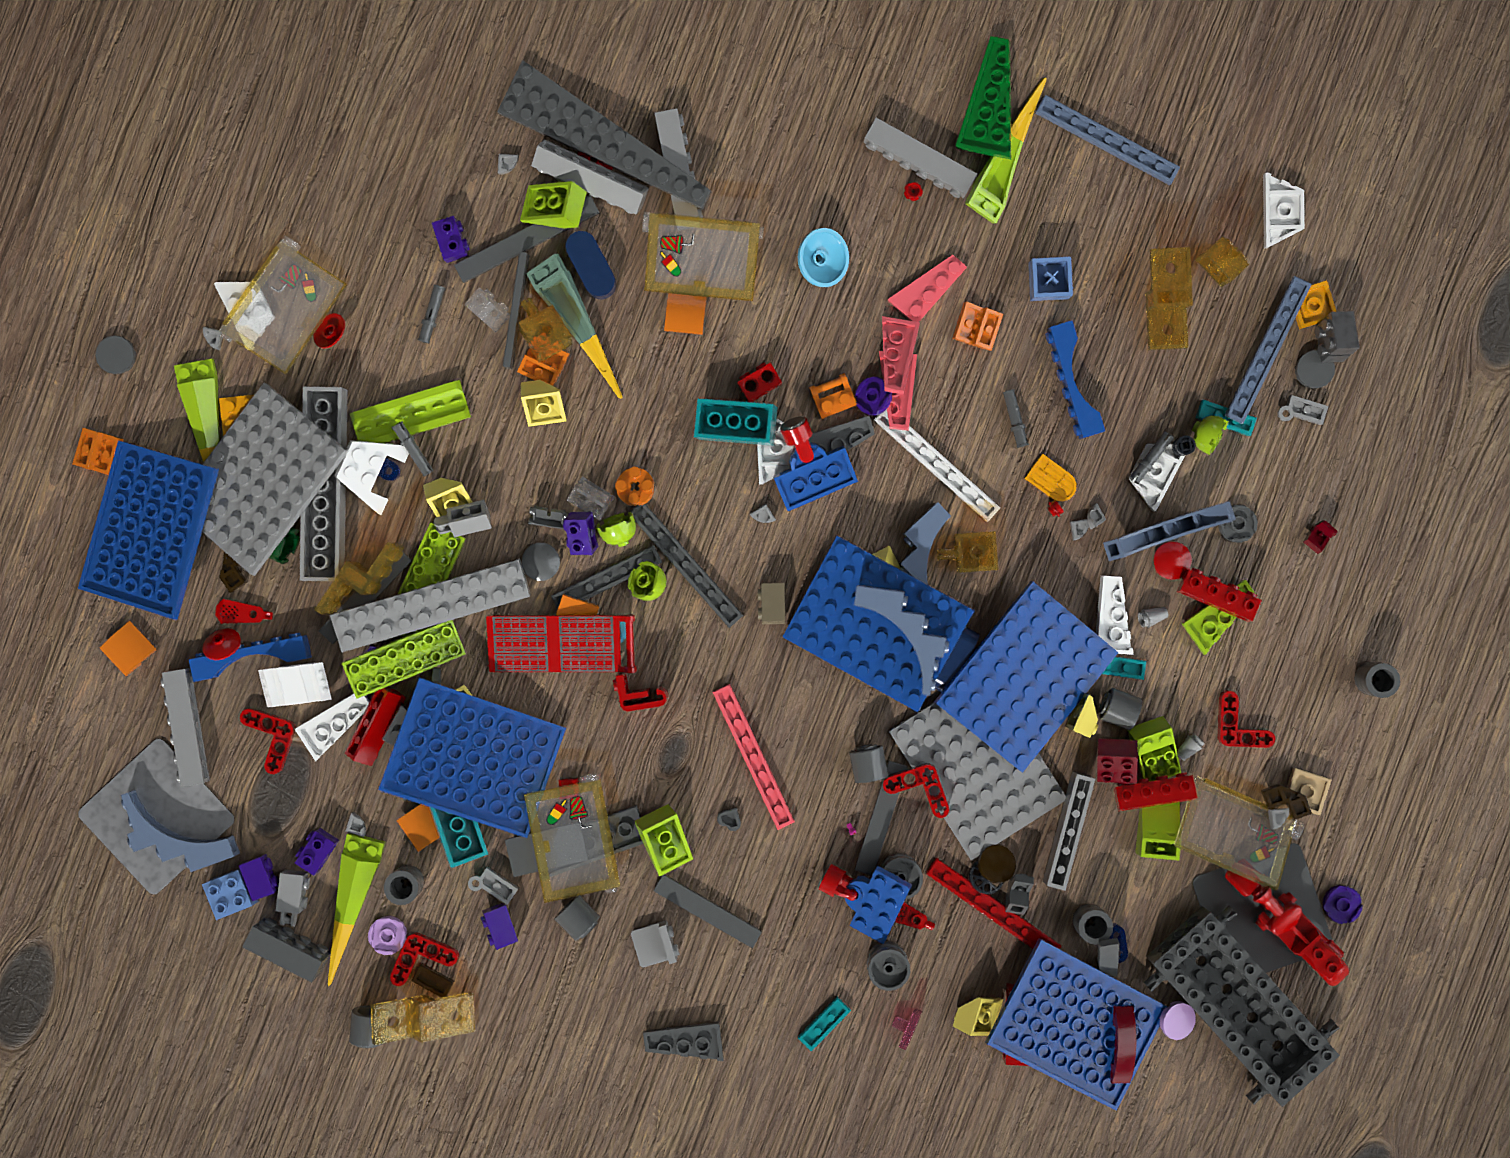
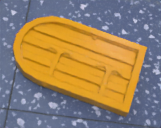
(1052, 479)

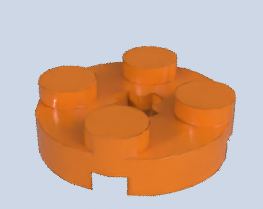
(632, 476)

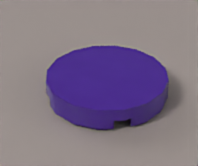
(872, 396)
(1342, 904)

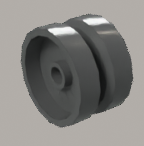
(904, 864)
(888, 977)

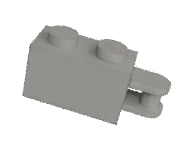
(464, 519)
(292, 895)

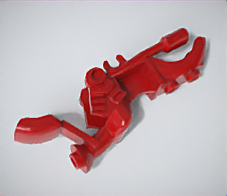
(1295, 929)

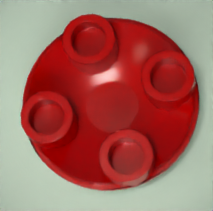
(1172, 560)

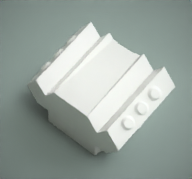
(294, 684)

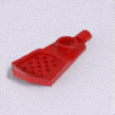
(244, 612)
(909, 914)

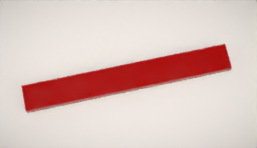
(987, 905)

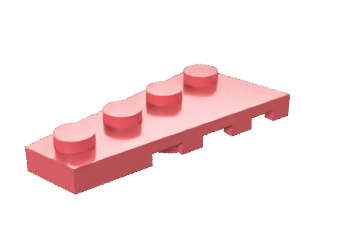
(925, 291)
(898, 350)
(900, 406)

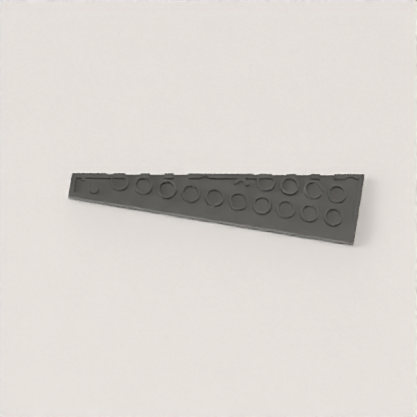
(558, 114)

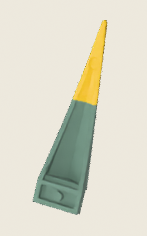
(558, 289)

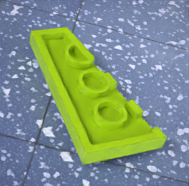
(1210, 623)

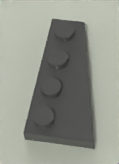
(689, 1040)

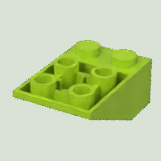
(1156, 749)
(1158, 831)

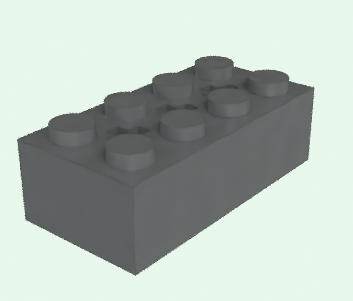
(287, 949)

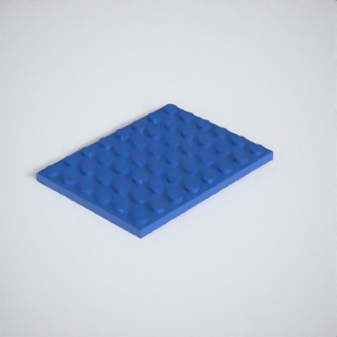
(148, 529)
(862, 639)
(1026, 676)
(471, 757)
(1064, 1022)

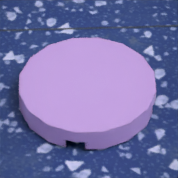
(387, 935)
(1177, 1020)

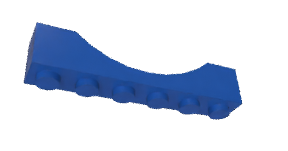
(1086, 419)
(289, 650)

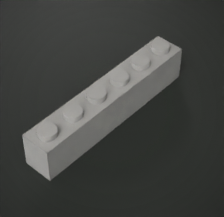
(674, 151)
(919, 158)
(590, 176)
(185, 727)
(1068, 830)

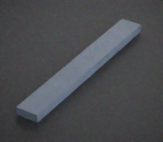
(1107, 140)
(1268, 349)

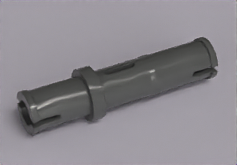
(428, 322)
(1018, 427)
(408, 442)
(1145, 465)

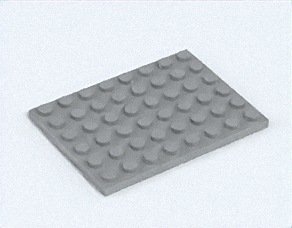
(266, 477)
(983, 790)

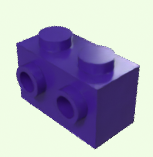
(450, 239)
(580, 533)
(316, 851)
(259, 877)
(499, 926)

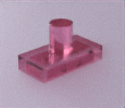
(907, 1027)

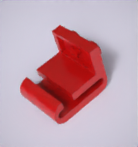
(621, 685)

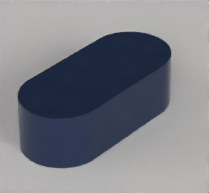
(591, 265)
(957, 658)

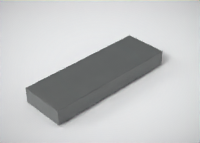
(1108, 956)

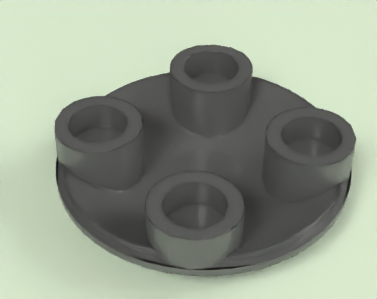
(540, 561)

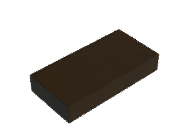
(432, 980)

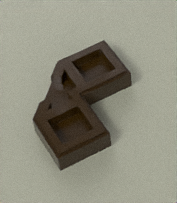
(231, 575)
(1295, 801)

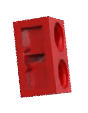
(762, 386)

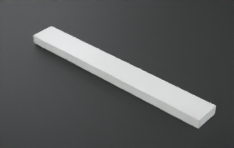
(941, 468)

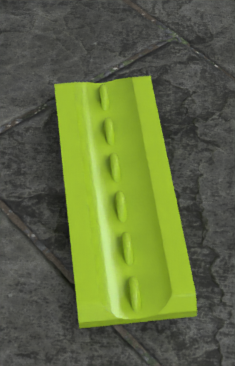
(417, 412)
(432, 561)
(403, 658)

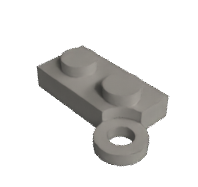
(1303, 410)
(495, 885)

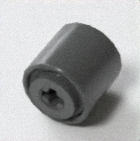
(1386, 681)
(1120, 708)
(868, 763)
(394, 885)
(577, 918)
(1099, 930)
(361, 1027)

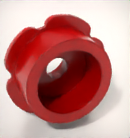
(913, 196)
(1055, 508)

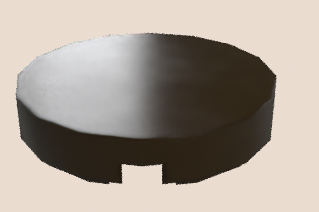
(997, 864)

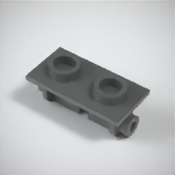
(541, 517)

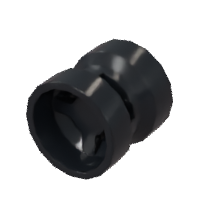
(1183, 445)

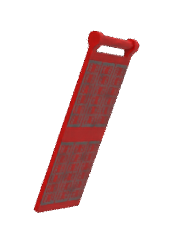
(559, 643)

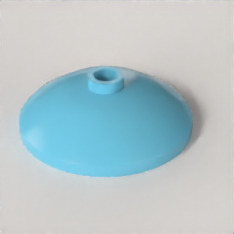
(832, 257)

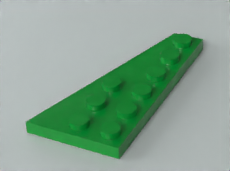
(988, 115)

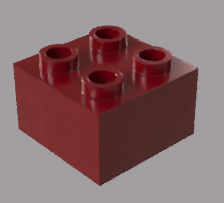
(1117, 761)

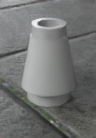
(1150, 617)
(1190, 746)

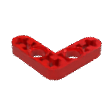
(279, 736)
(1236, 740)
(919, 780)
(415, 951)

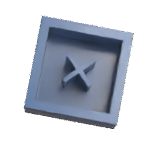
(1050, 278)
(228, 894)

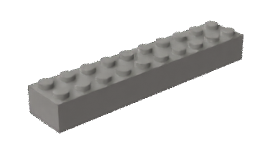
(324, 518)
(430, 605)

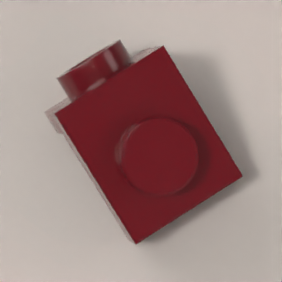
(1319, 536)

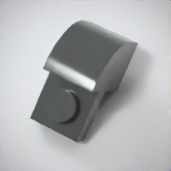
(1018, 893)

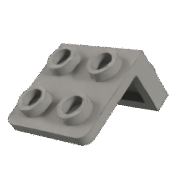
(655, 944)

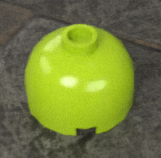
(1209, 433)
(617, 529)
(647, 581)

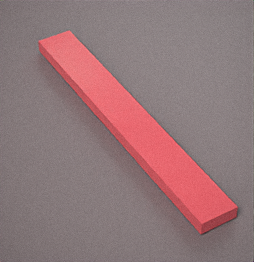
(753, 756)

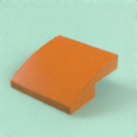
(685, 314)
(977, 326)
(546, 370)
(95, 451)
(127, 648)
(419, 827)

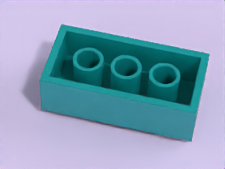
(735, 422)
(459, 837)

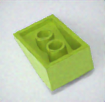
(554, 204)
(664, 839)

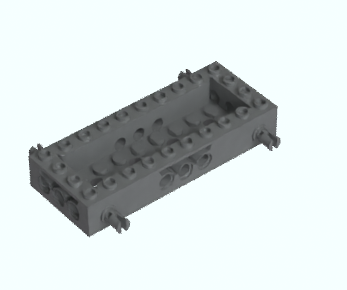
(1303, 1047)

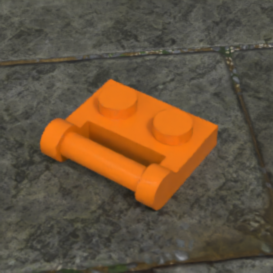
(835, 402)

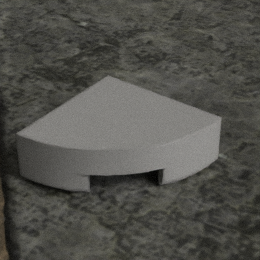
(506, 163)
(213, 337)
(763, 515)
(1095, 516)
(1079, 528)
(1277, 817)
(356, 825)

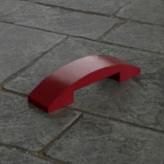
(1125, 1044)

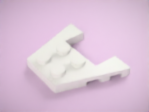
(362, 465)

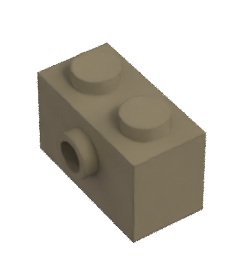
(773, 603)

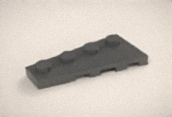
(844, 434)

